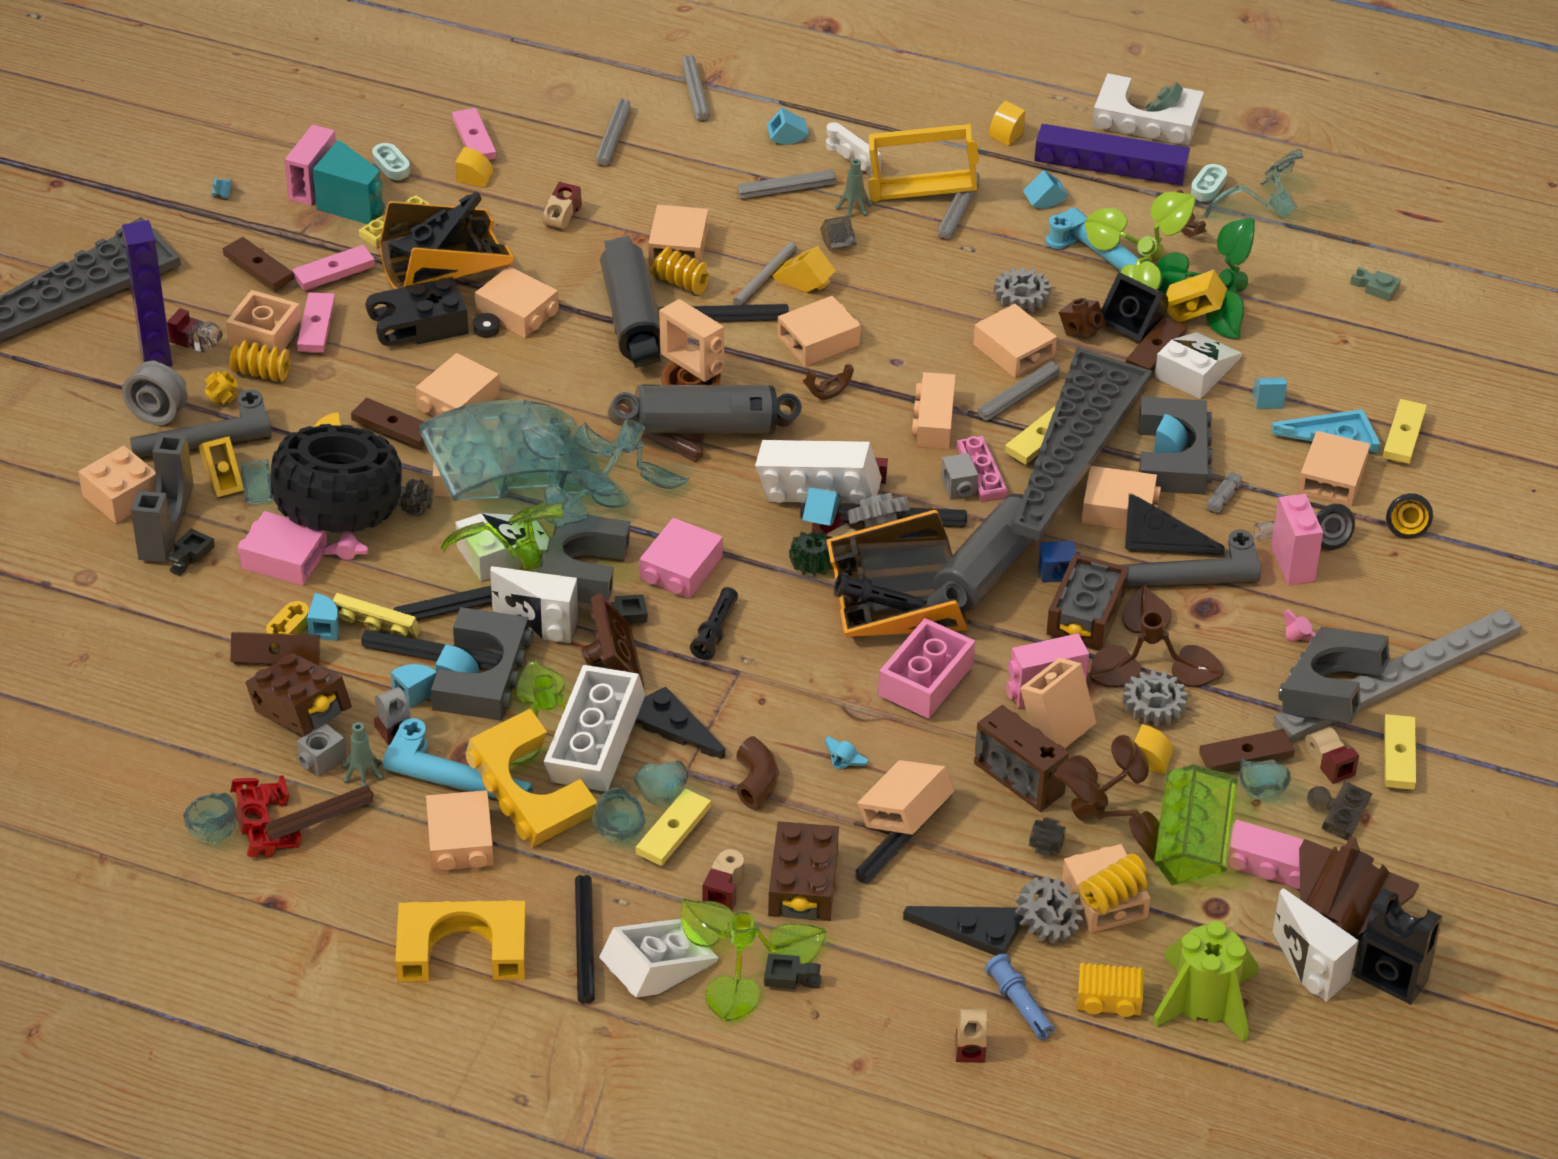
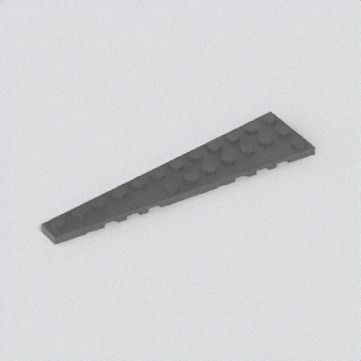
(74, 284)
(1085, 417)

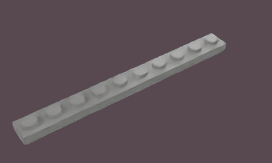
(1415, 667)

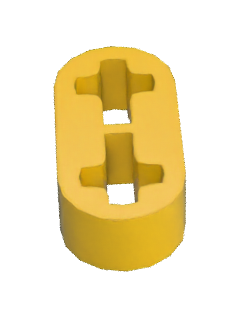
(284, 619)

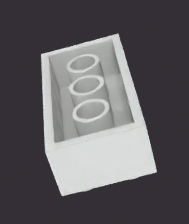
(837, 466)
(594, 727)

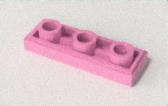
(473, 132)
(333, 267)
(316, 322)
(989, 478)

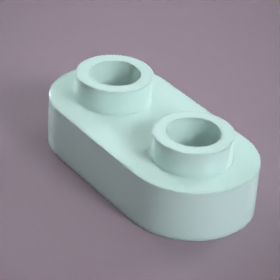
(391, 161)
(1208, 182)

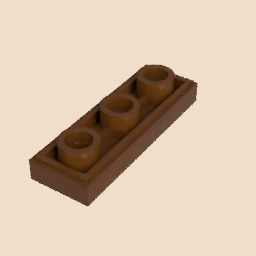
(258, 263)
(1146, 352)
(388, 421)
(257, 647)
(1255, 748)

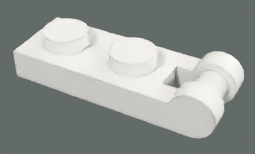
(849, 146)

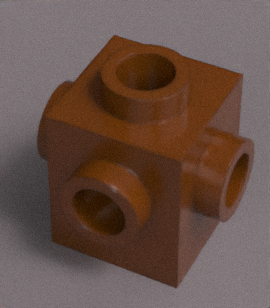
(1082, 318)

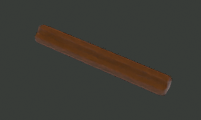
(673, 441)
(318, 812)

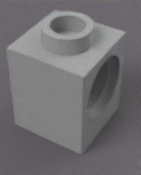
(959, 476)
(321, 750)

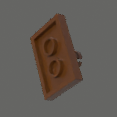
(614, 640)

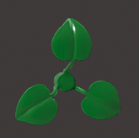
(1235, 243)

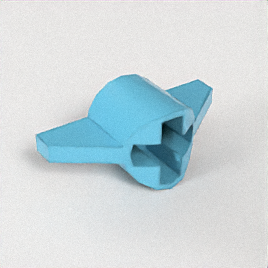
(221, 187)
(844, 754)

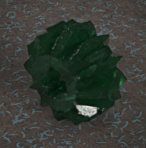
(810, 553)

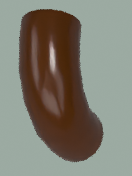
(762, 772)

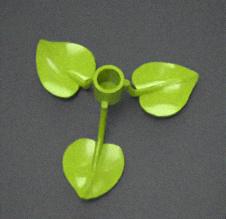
(1170, 212)

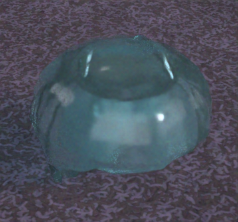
(1263, 778)
(661, 782)
(618, 816)
(211, 817)

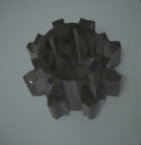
(415, 497)
(1047, 836)

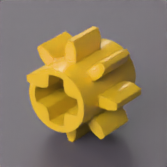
(221, 387)

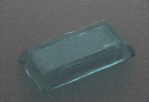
(256, 481)

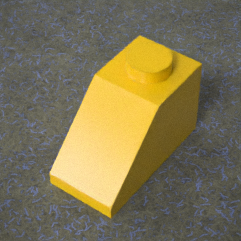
(806, 271)
(221, 466)

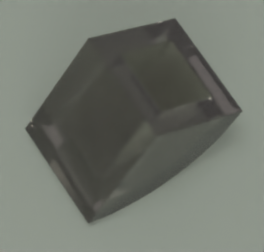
(838, 233)

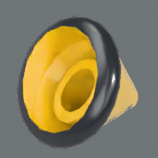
(1409, 516)

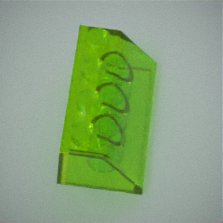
(1195, 823)

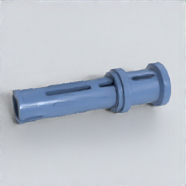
(1013, 986)

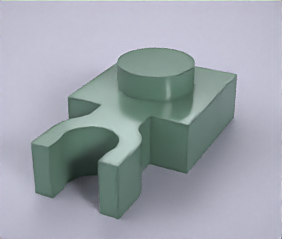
(1165, 98)
(1379, 285)

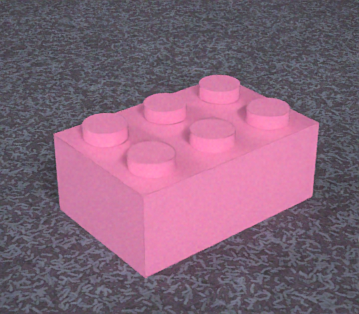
(926, 668)

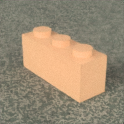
(934, 410)

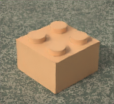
(264, 321)
(114, 482)

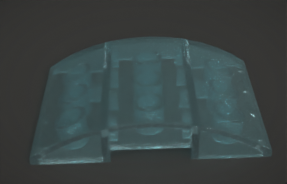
(485, 453)

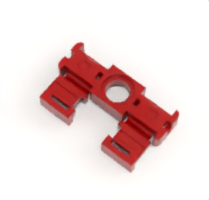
(255, 800)

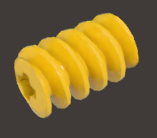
(681, 271)
(260, 362)
(1114, 884)

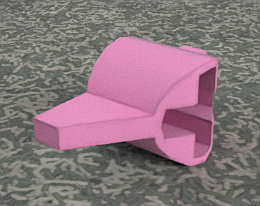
(346, 547)
(1297, 627)

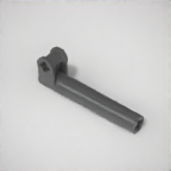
(250, 425)
(1238, 567)

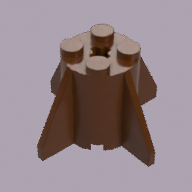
(1346, 884)

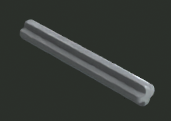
(695, 87)
(613, 132)
(786, 184)
(955, 212)
(1018, 391)

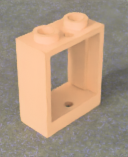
(675, 323)

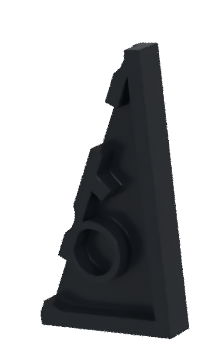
(437, 229)
(1156, 530)
(672, 720)
(979, 927)

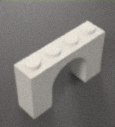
(1170, 125)

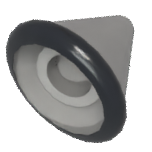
(1337, 525)

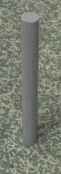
(771, 267)

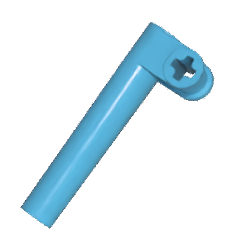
(1069, 228)
(409, 757)

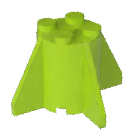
(1208, 979)

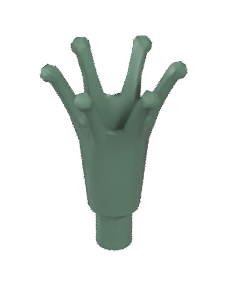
(855, 188)
(361, 755)

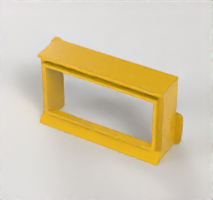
(925, 183)

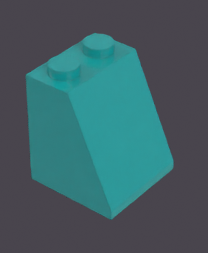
(348, 185)

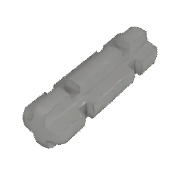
(1224, 492)

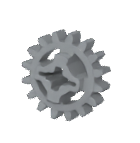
(1022, 289)
(878, 510)
(1155, 698)
(1049, 909)

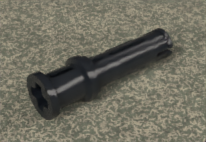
(865, 591)
(725, 603)

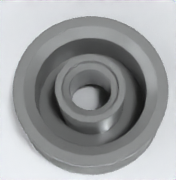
(154, 393)

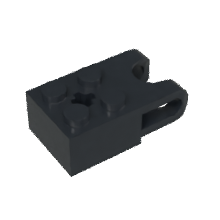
(419, 313)
(1397, 948)

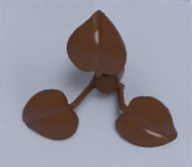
(1150, 616)
(1082, 779)

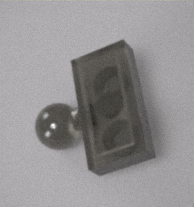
(1344, 810)

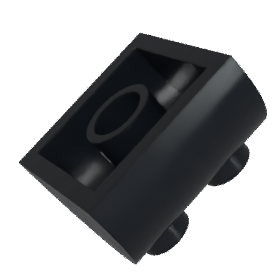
(1133, 307)

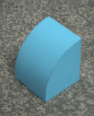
(787, 127)
(1045, 191)
(1269, 393)
(1171, 436)
(821, 506)
(323, 618)
(457, 660)
(414, 681)

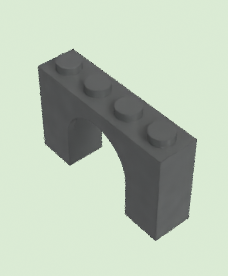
(1185, 470)
(159, 513)
(587, 538)
(1331, 651)
(486, 692)

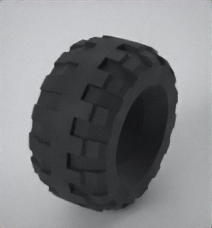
(336, 478)

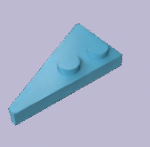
(1344, 424)

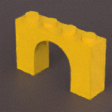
(534, 815)
(425, 923)

